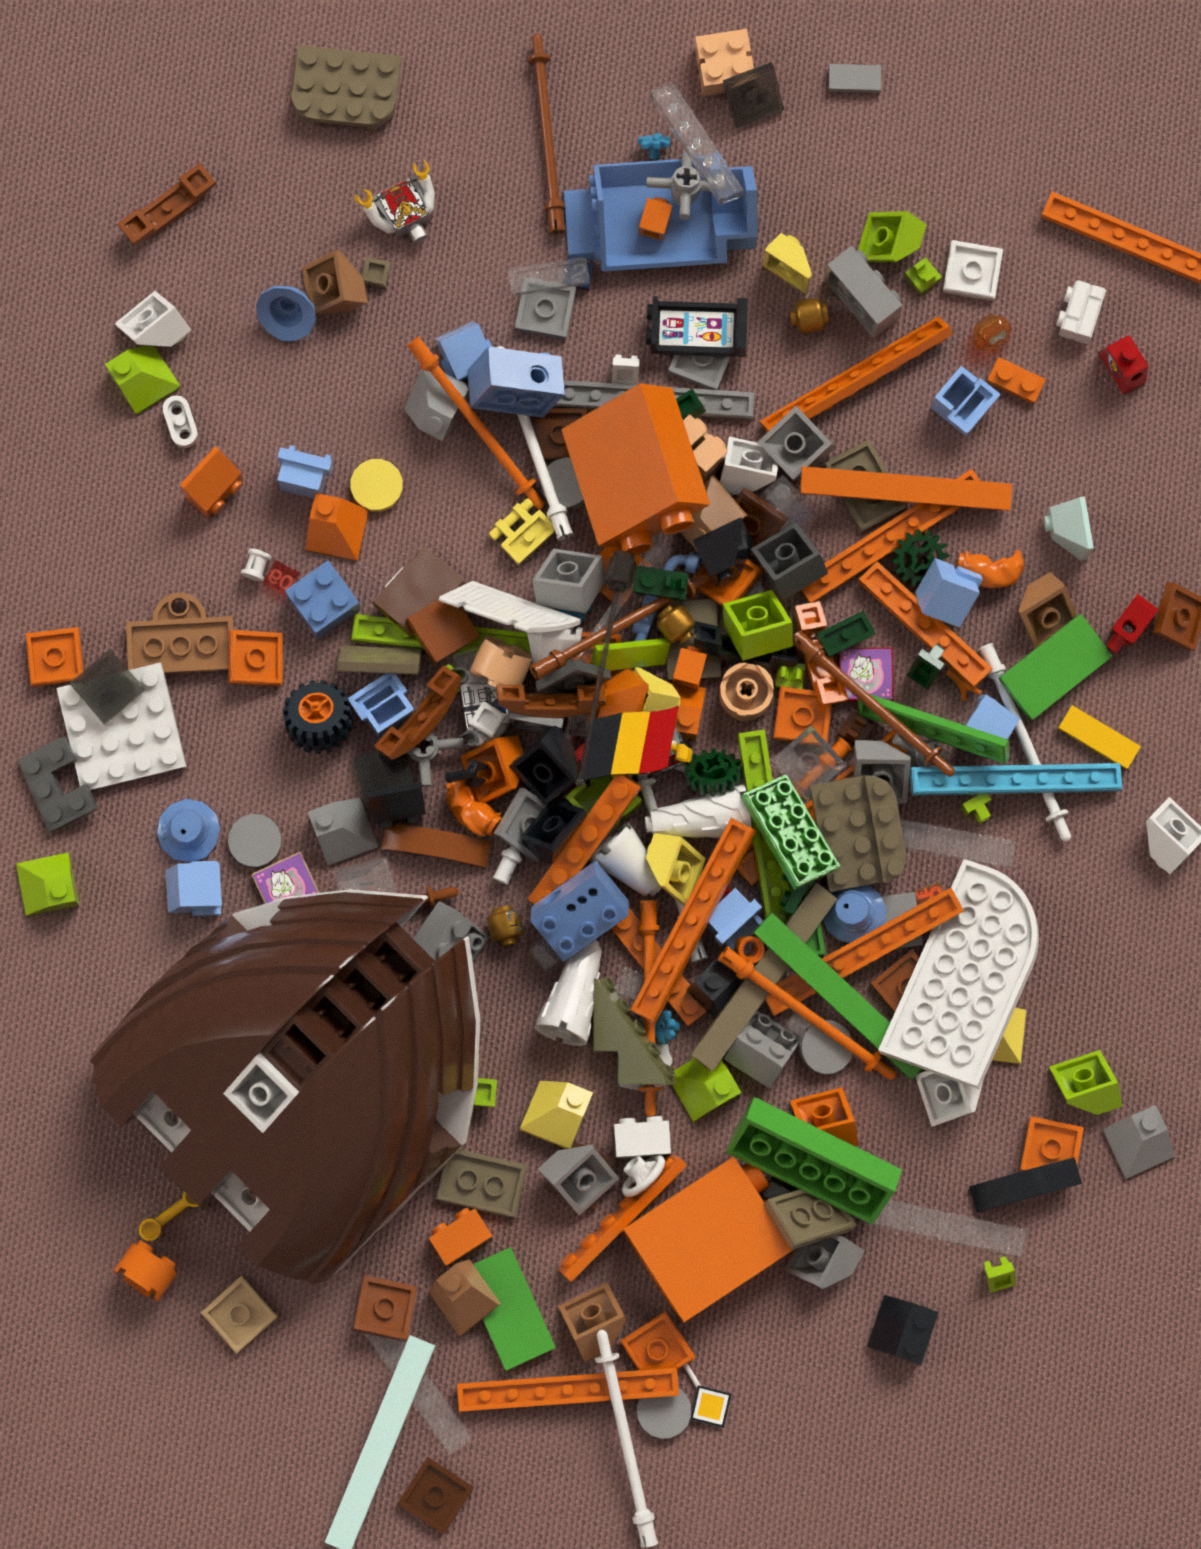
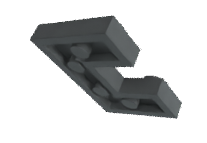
(39, 771)

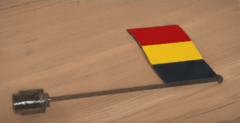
(631, 740)

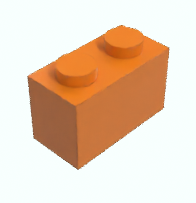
(460, 1236)

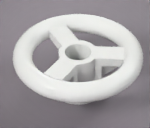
(642, 1173)

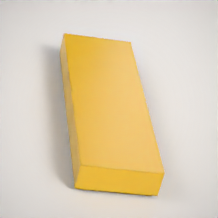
(1099, 737)

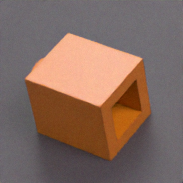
(655, 218)
(689, 667)

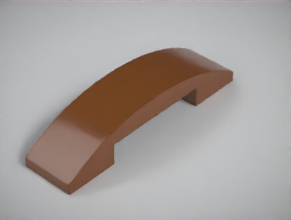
(168, 206)
(549, 704)
(425, 718)
(436, 844)

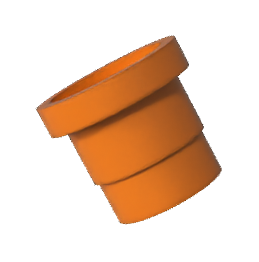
(757, 949)

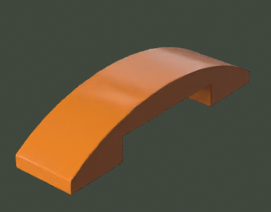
(811, 621)

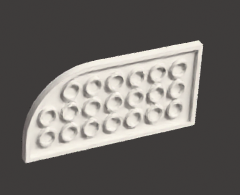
(967, 980)

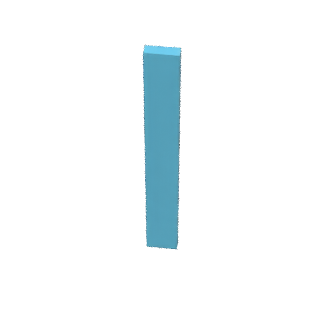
(1017, 779)

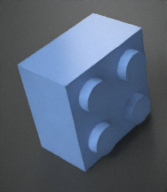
(323, 599)

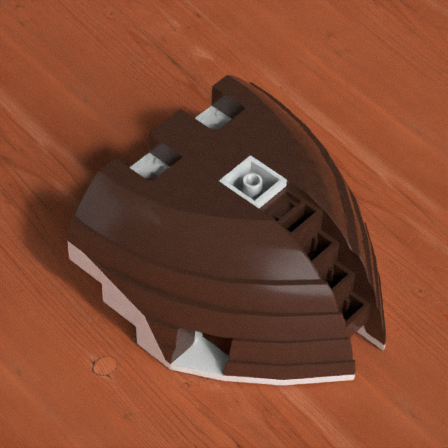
(306, 1066)

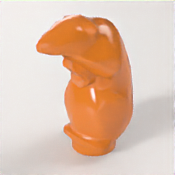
(994, 574)
(475, 816)

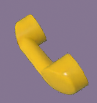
(151, 1228)

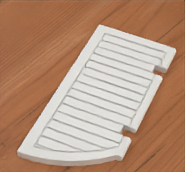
(508, 609)

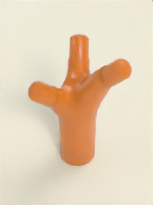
(963, 686)

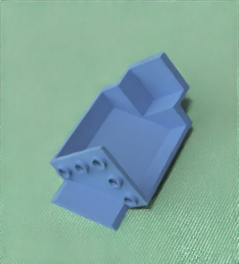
(607, 218)

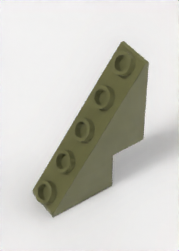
(619, 1032)

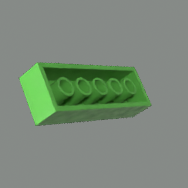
(813, 1161)

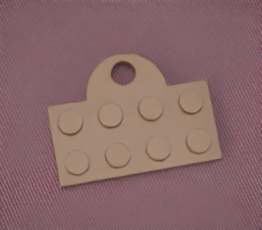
(180, 641)

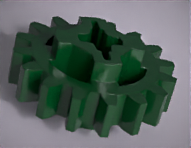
(910, 550)
(713, 772)

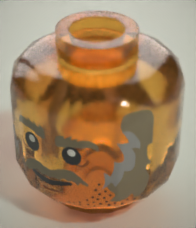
(991, 333)

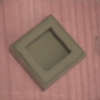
(376, 272)

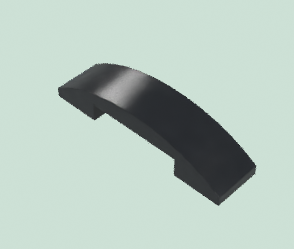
(709, 639)
(1025, 1184)

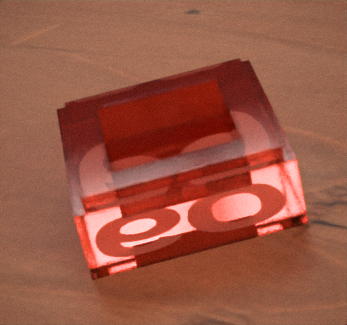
(280, 577)

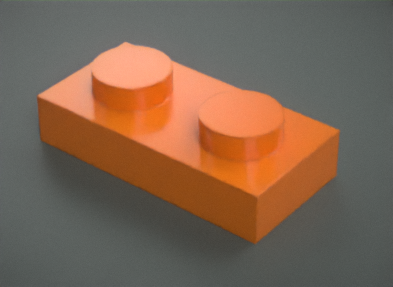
(1016, 380)

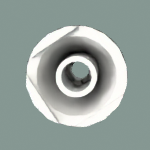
(626, 860)

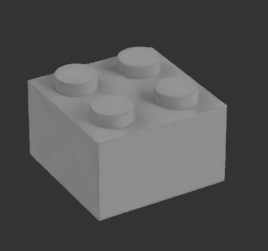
(569, 580)

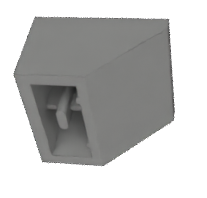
(445, 929)
(762, 1049)

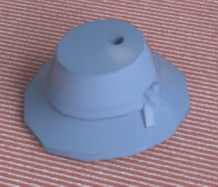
(286, 313)
(200, 827)
(862, 916)

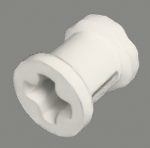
(256, 565)

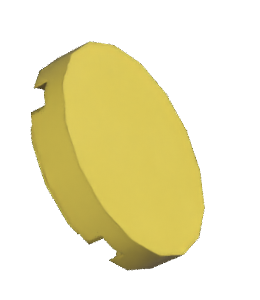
(376, 485)

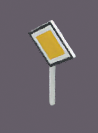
(709, 1404)

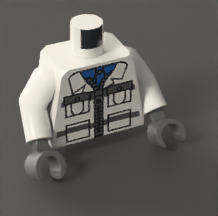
(474, 692)

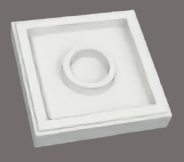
(972, 270)

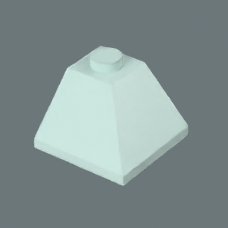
(1070, 527)

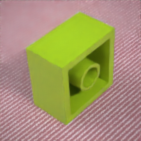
(757, 625)

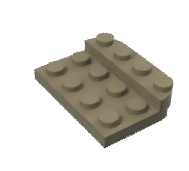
(345, 87)
(861, 829)

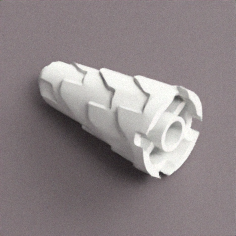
(700, 815)
(572, 999)

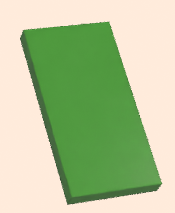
(1055, 667)
(790, 831)
(517, 1322)

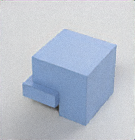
(461, 349)
(964, 400)
(303, 472)
(948, 592)
(382, 704)
(992, 718)
(194, 888)
(734, 919)

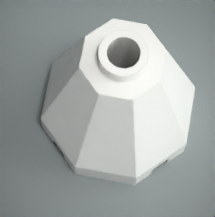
(544, 642)

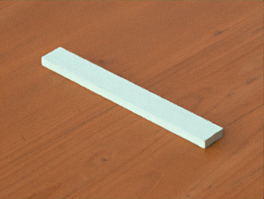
(380, 1443)

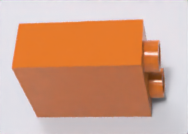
(636, 468)
(708, 1238)

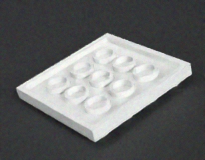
(131, 745)

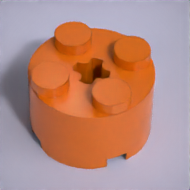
(146, 1271)

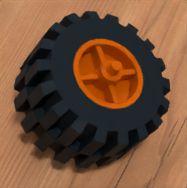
(318, 716)

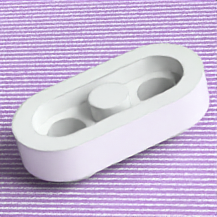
(180, 423)

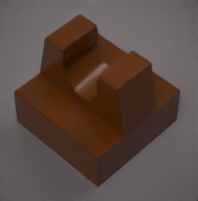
(855, 728)

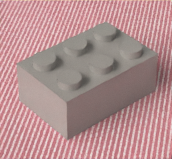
(863, 291)

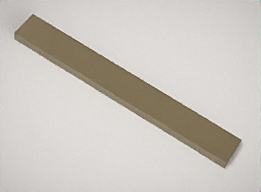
(749, 995)

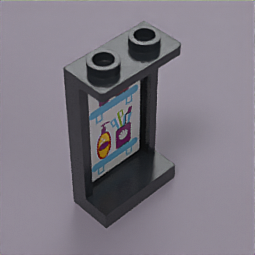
(698, 328)

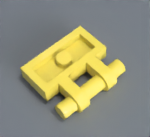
(528, 537)

